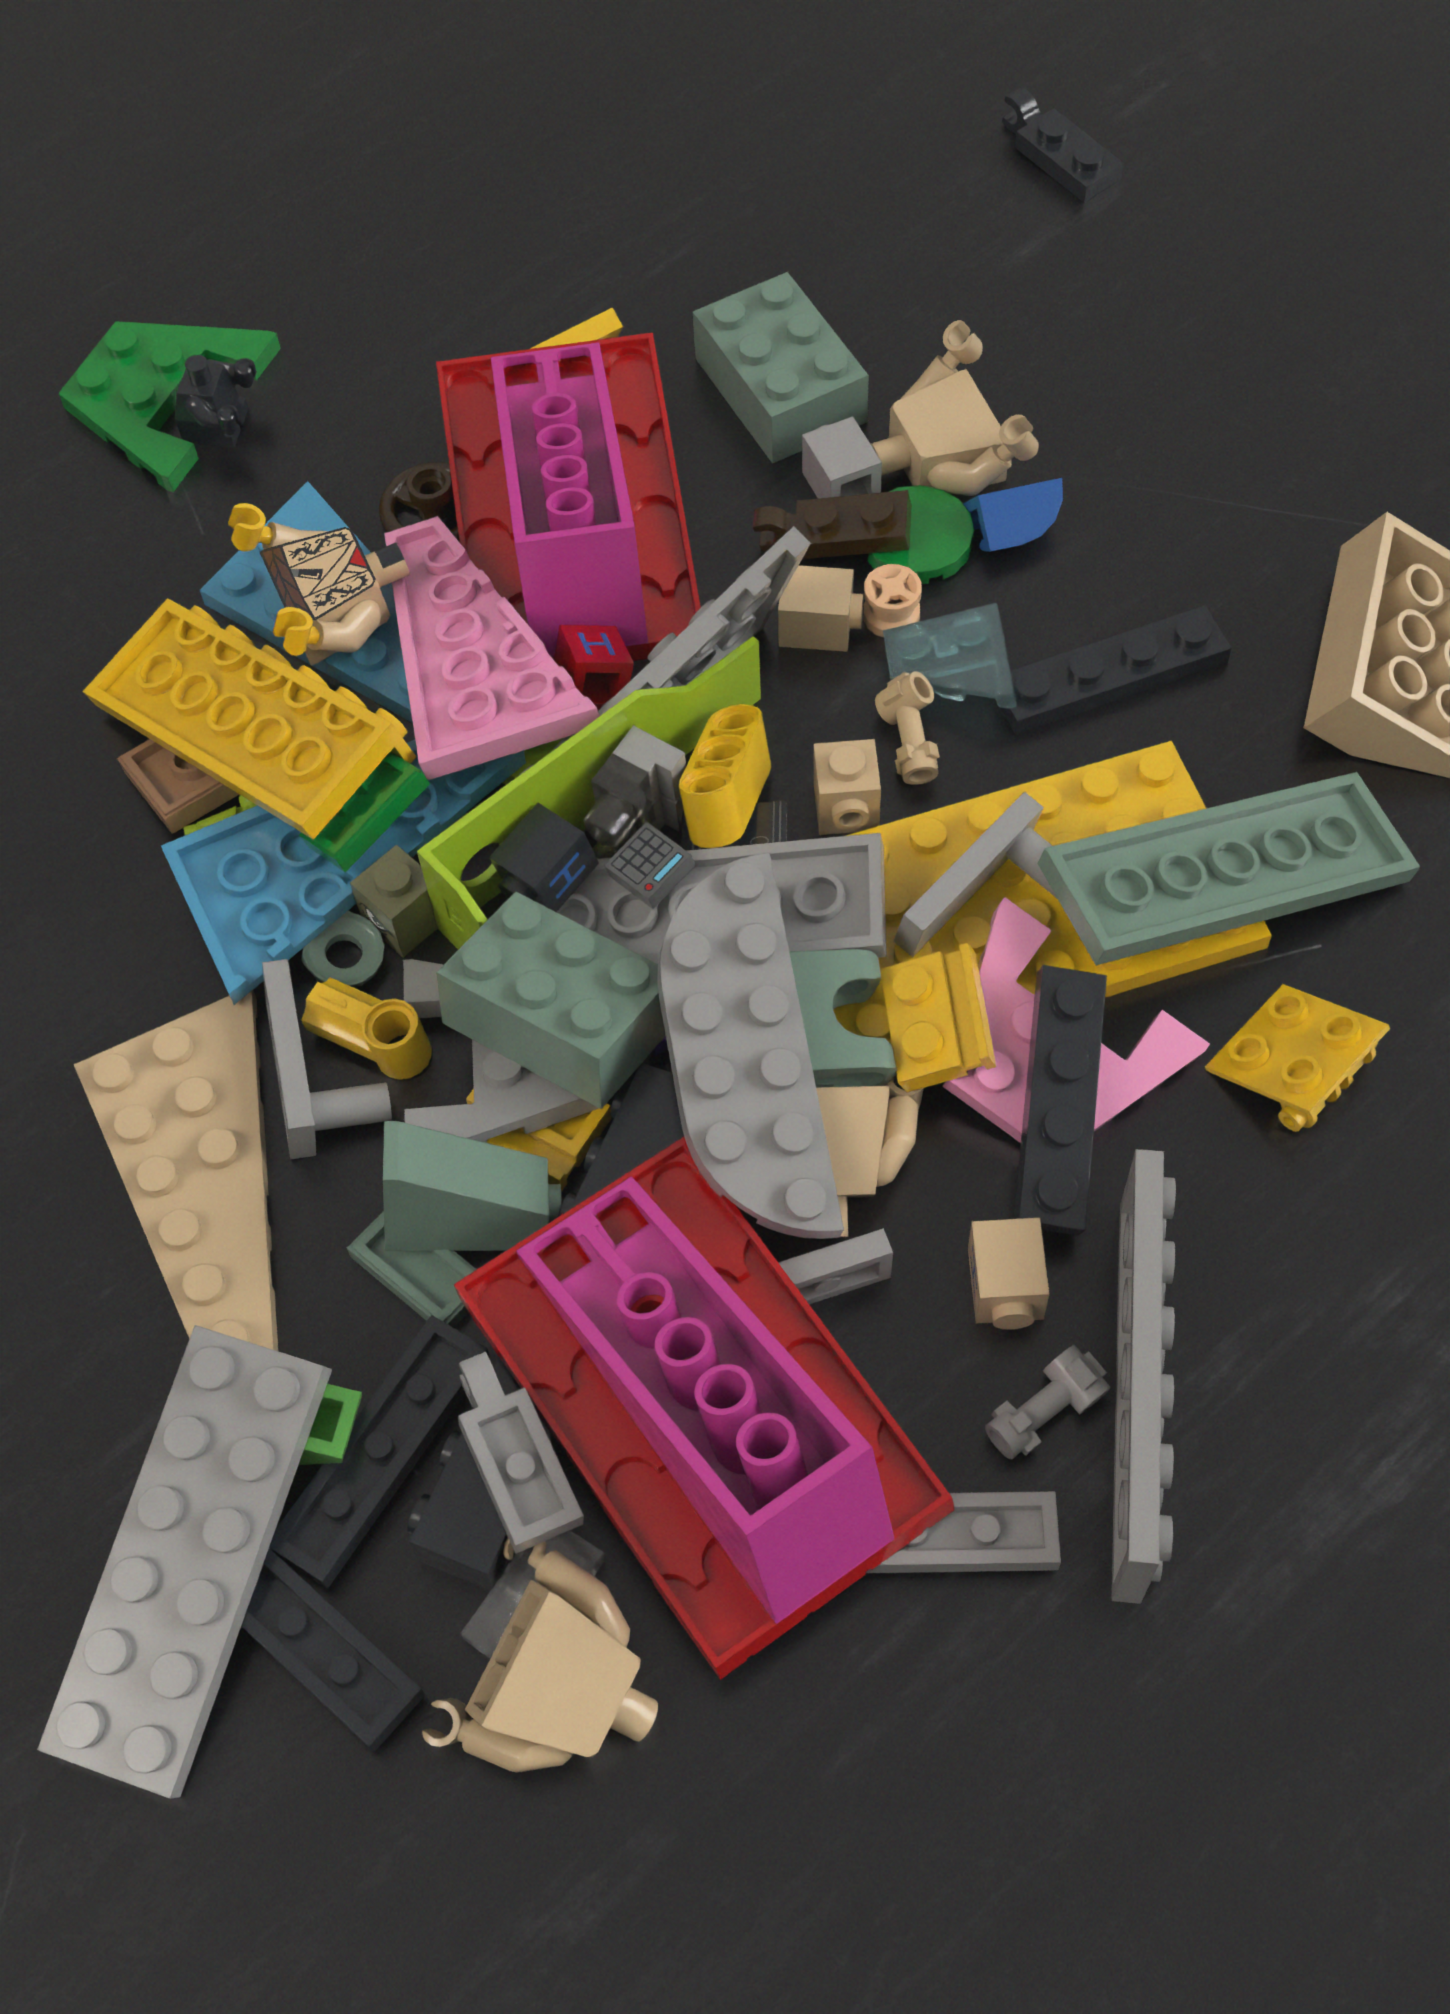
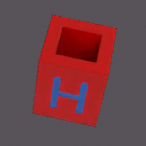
(594, 660)

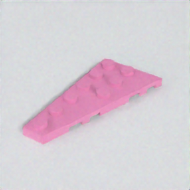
(472, 662)

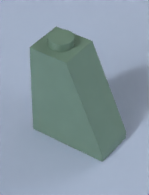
(460, 1192)

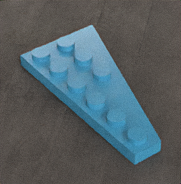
(248, 597)
(269, 894)

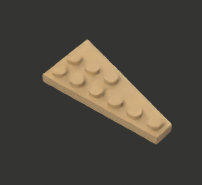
(192, 1156)

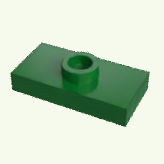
(369, 812)

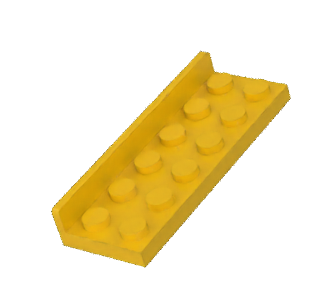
(246, 716)

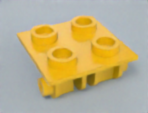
(1299, 1053)

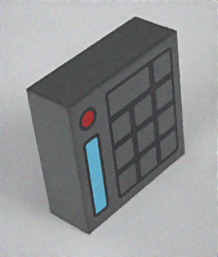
(650, 865)

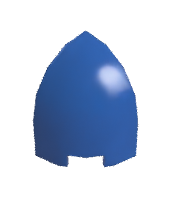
(1015, 514)

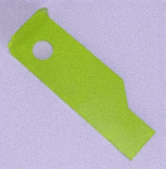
(564, 781)

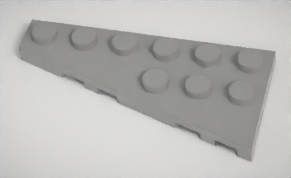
(720, 623)

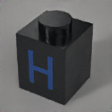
(544, 859)

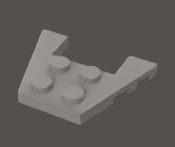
(503, 1090)

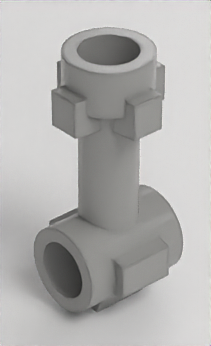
(1075, 1381)

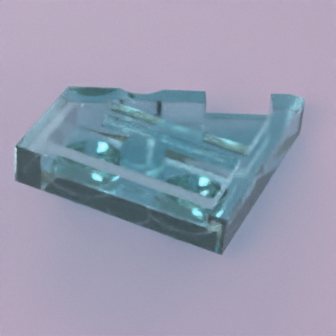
(956, 654)

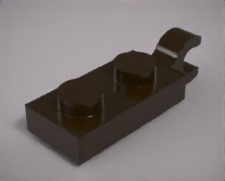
(841, 524)

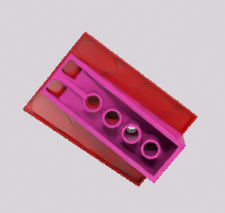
(572, 487)
(704, 1405)

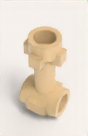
(901, 705)

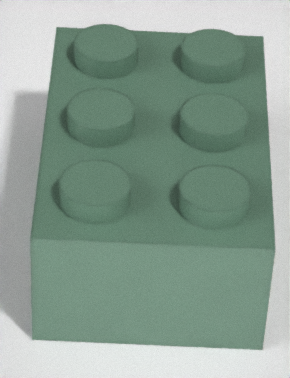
(779, 364)
(554, 999)

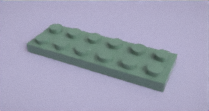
(1226, 867)

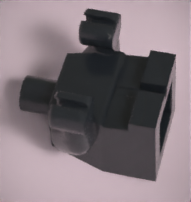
(208, 403)

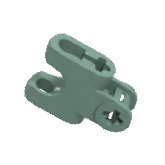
(829, 981)

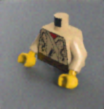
(323, 582)

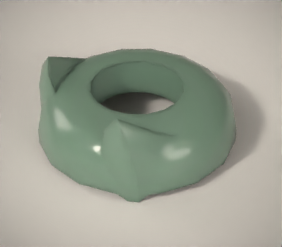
(348, 928)

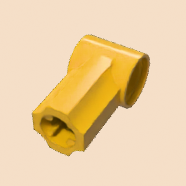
(367, 1027)

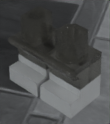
(635, 788)

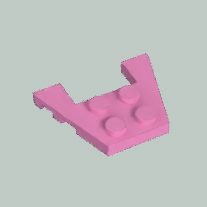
(1009, 1008)

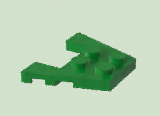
(132, 384)

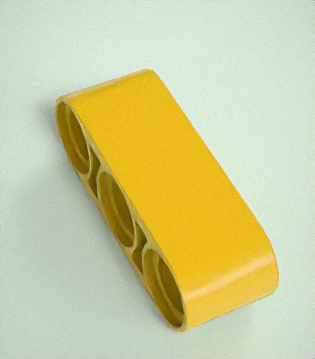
(725, 776)

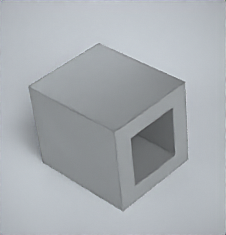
(840, 461)

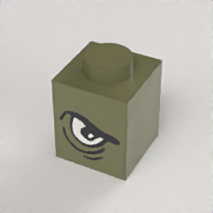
(396, 900)

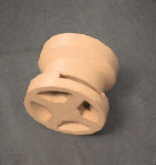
(891, 598)

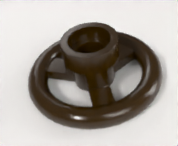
(422, 488)

